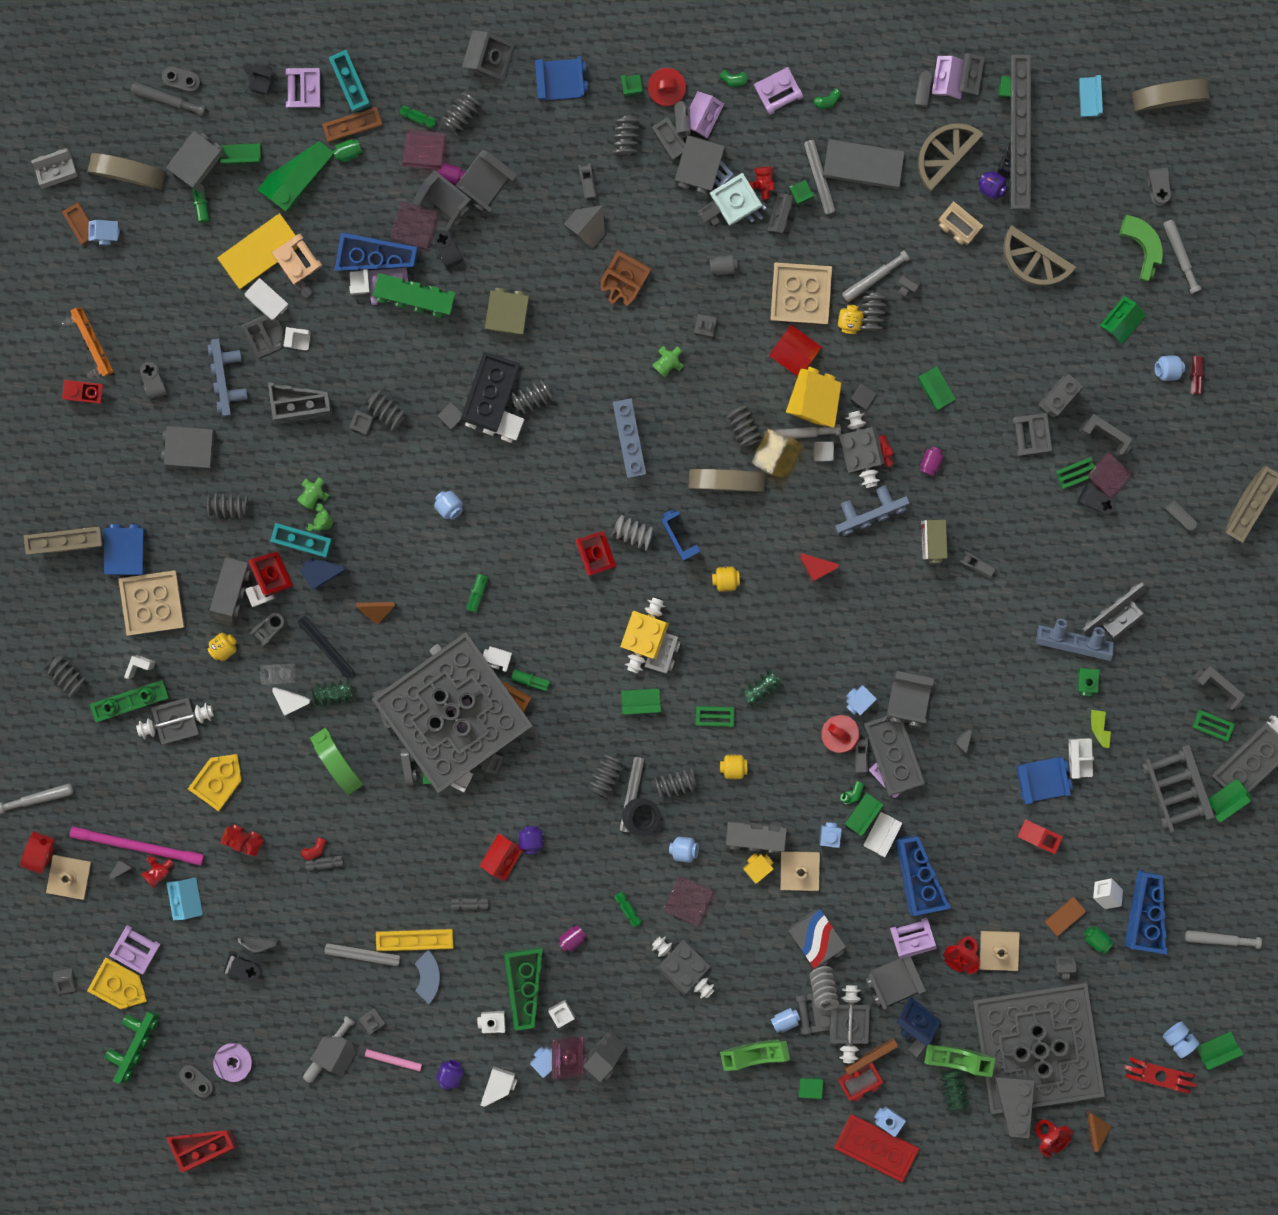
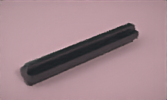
(325, 646)

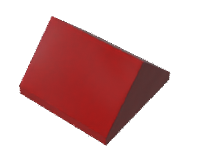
(795, 350)
(595, 553)
(816, 567)
(270, 573)

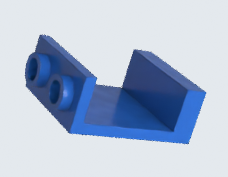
(560, 79)
(123, 550)
(686, 554)
(1044, 779)

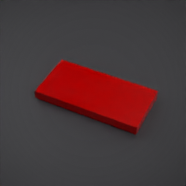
(876, 1148)

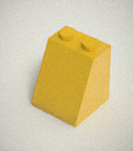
(815, 397)

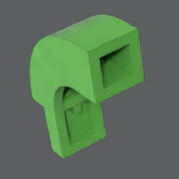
(1149, 241)
(335, 761)
(754, 1053)
(960, 1058)

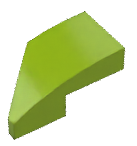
(1097, 724)

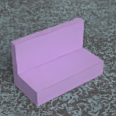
(947, 76)
(704, 113)

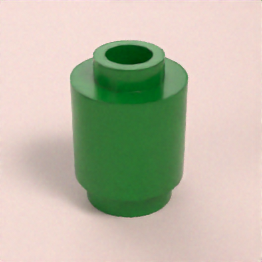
(347, 150)
(1098, 939)

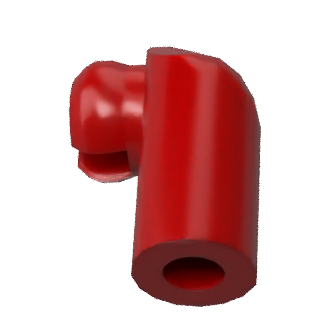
(314, 852)

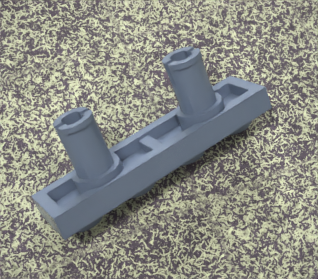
(225, 395)
(629, 438)
(863, 521)
(1061, 639)

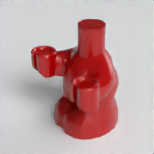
(764, 181)
(886, 449)
(157, 872)

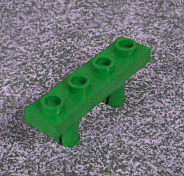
(129, 701)
(133, 1054)

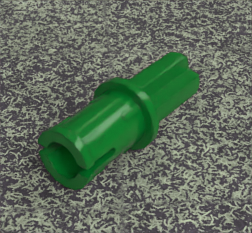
(201, 206)
(477, 593)
(530, 680)

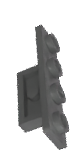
(1120, 615)

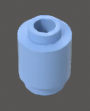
(785, 1020)

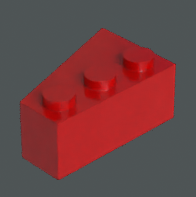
(200, 1148)

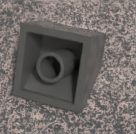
(488, 55)

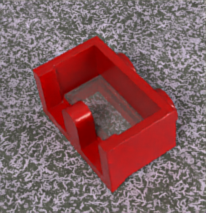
(860, 1082)

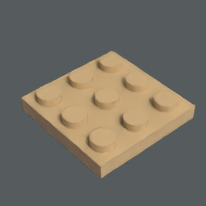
(801, 293)
(151, 602)

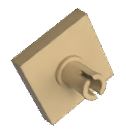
(800, 871)
(68, 877)
(999, 950)

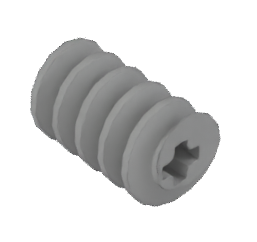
(633, 532)
(824, 988)

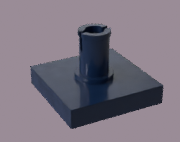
(918, 1022)

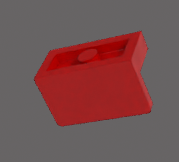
(501, 857)

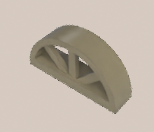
(1171, 94)
(947, 165)
(126, 170)
(1040, 251)
(726, 480)
(1252, 503)
(63, 541)

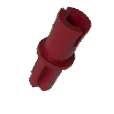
(1197, 375)

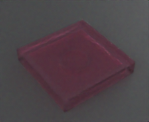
(423, 149)
(413, 225)
(688, 900)
(567, 1057)

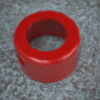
(37, 852)

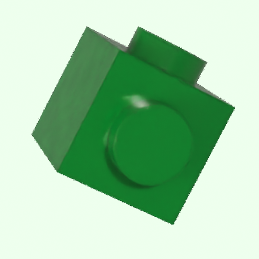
(1087, 681)

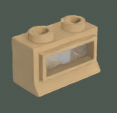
(959, 224)

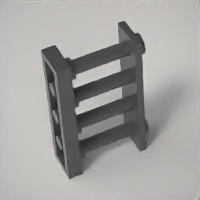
(1197, 791)

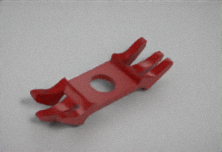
(1149, 1071)

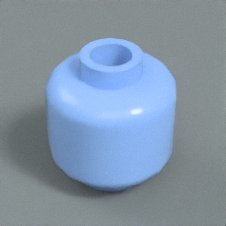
(1169, 368)
(448, 505)
(684, 849)

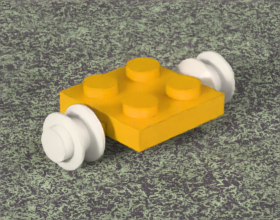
(644, 635)

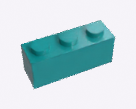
(349, 81)
(301, 540)

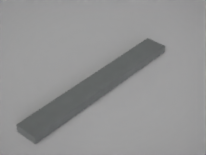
(1020, 133)

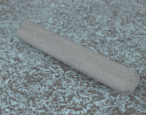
(818, 176)
(633, 784)
(361, 954)

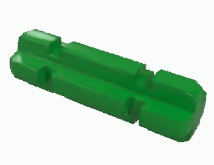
(417, 116)
(627, 909)

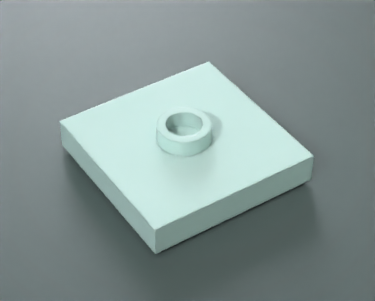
(736, 199)

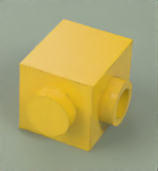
(758, 867)

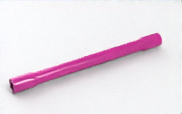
(87, 835)

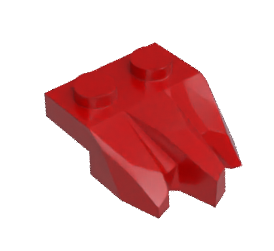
(241, 840)

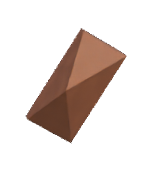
(377, 610)
(1098, 1130)

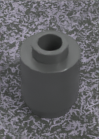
(723, 265)

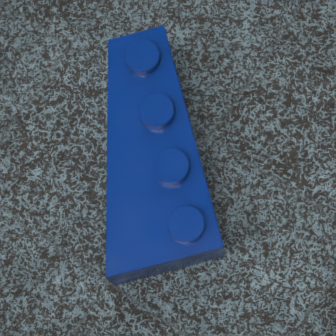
(371, 253)
(919, 879)
(1147, 914)

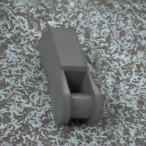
(923, 89)
(682, 116)
(588, 184)
(1181, 515)
(980, 566)
(861, 759)

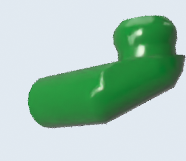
(827, 102)

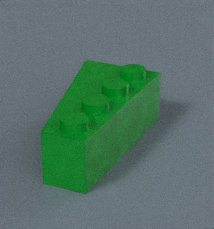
(413, 295)
(522, 979)

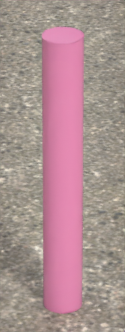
(393, 1060)

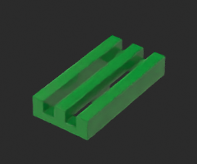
(1061, 479)
(731, 716)
(1198, 719)

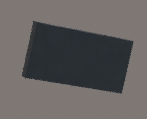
(490, 392)

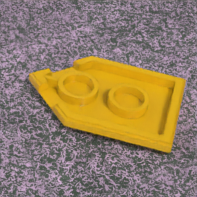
(217, 780)
(117, 985)

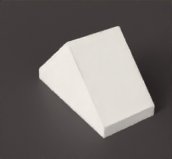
(289, 701)

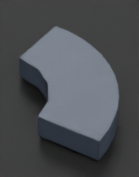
(429, 976)

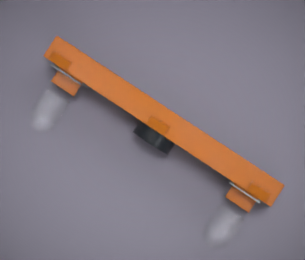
(90, 342)

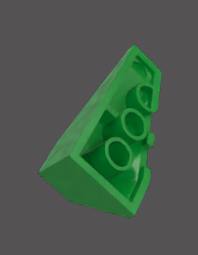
(292, 179)

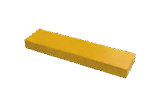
(414, 940)

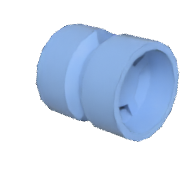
(1180, 1039)

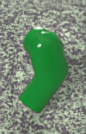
(734, 80)
(853, 795)

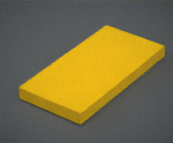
(254, 253)

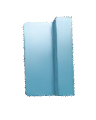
(1090, 96)
(184, 899)

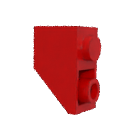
(82, 391)
(1040, 836)

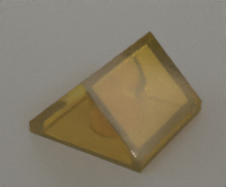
(777, 453)

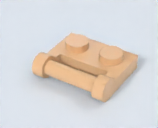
(290, 261)

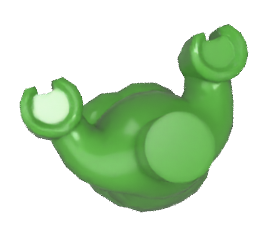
(668, 361)
(312, 493)
(322, 521)

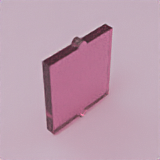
(1109, 475)

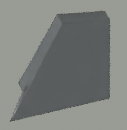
(587, 224)

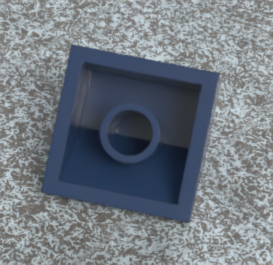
(320, 572)

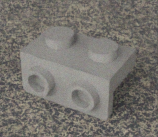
(54, 168)
(664, 662)

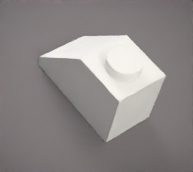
(498, 1085)

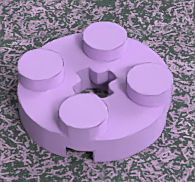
(242, 1067)

